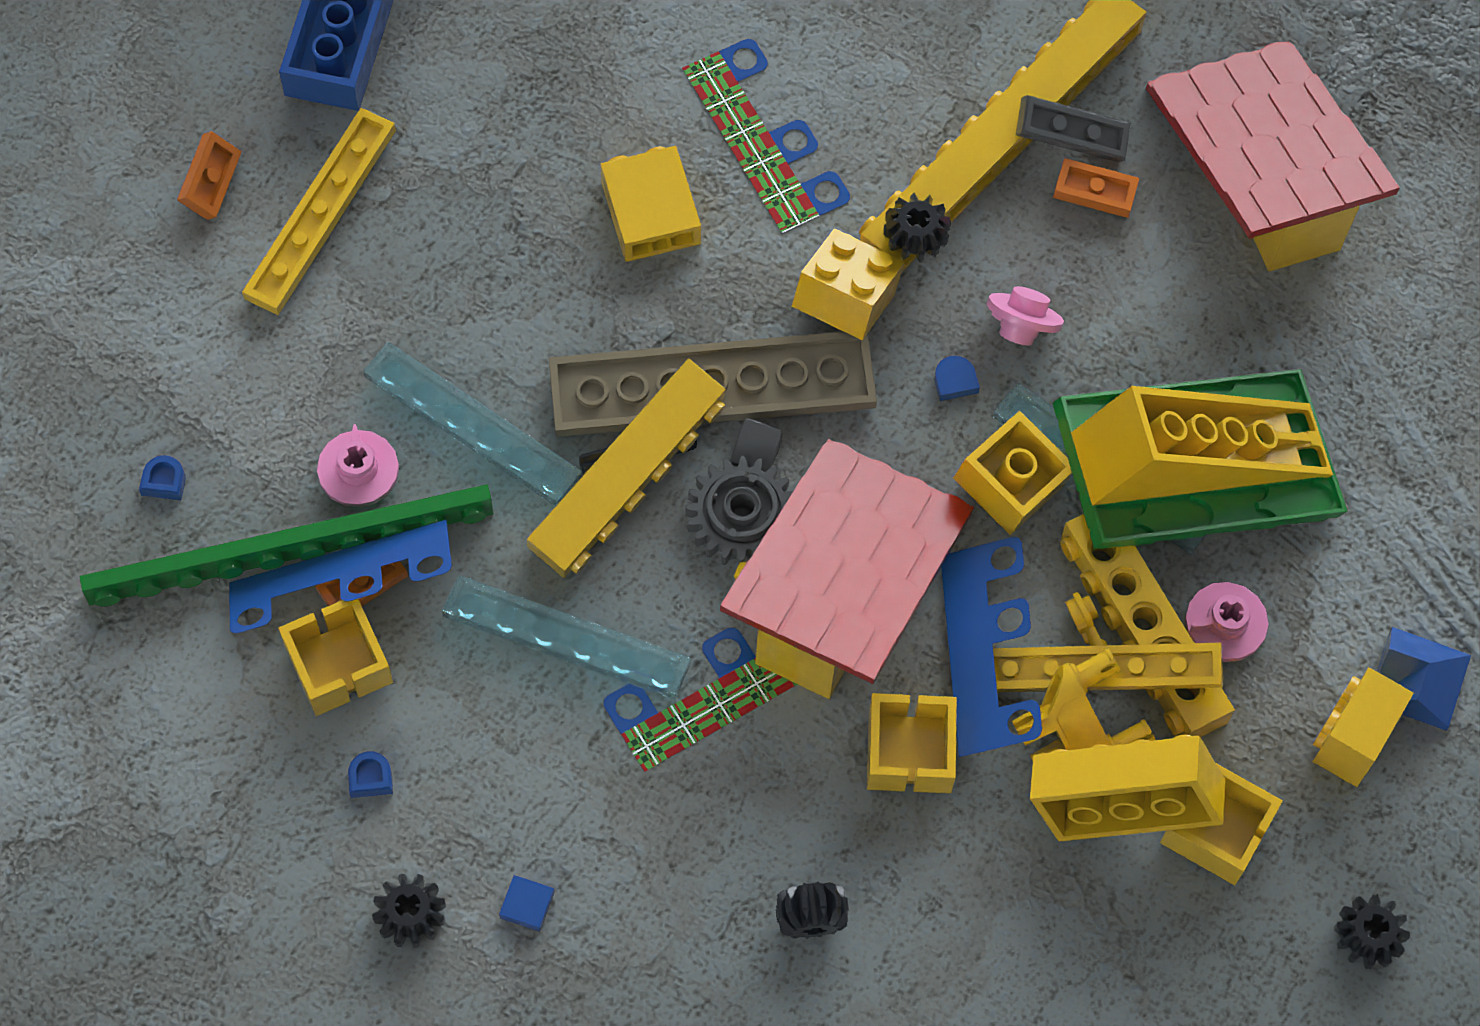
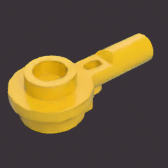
(1083, 613)

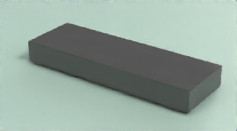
(1073, 128)

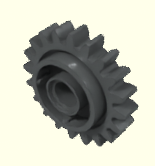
(727, 490)

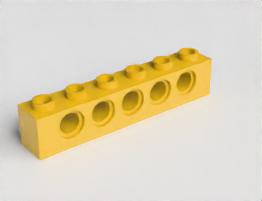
(1126, 567)

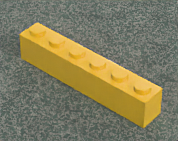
(626, 469)

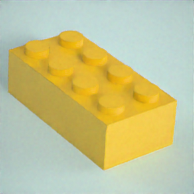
(1128, 788)

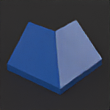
(1428, 671)

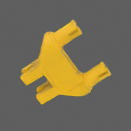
(1070, 712)

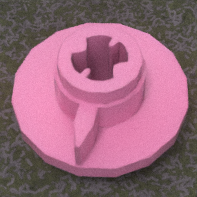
(1024, 315)
(358, 468)
(1228, 616)

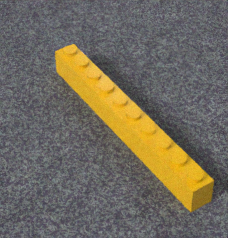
(990, 140)

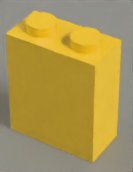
(650, 203)

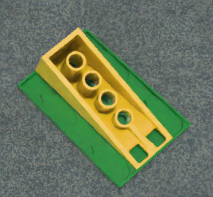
(1198, 458)

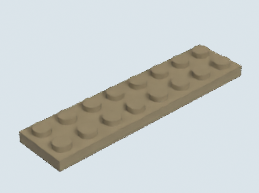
(759, 377)

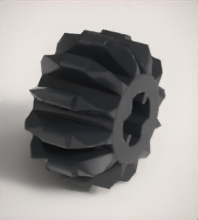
(916, 227)
(812, 910)
(1383, 920)
(404, 924)

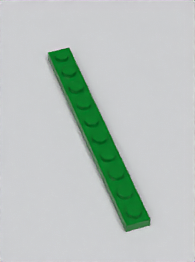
(275, 548)

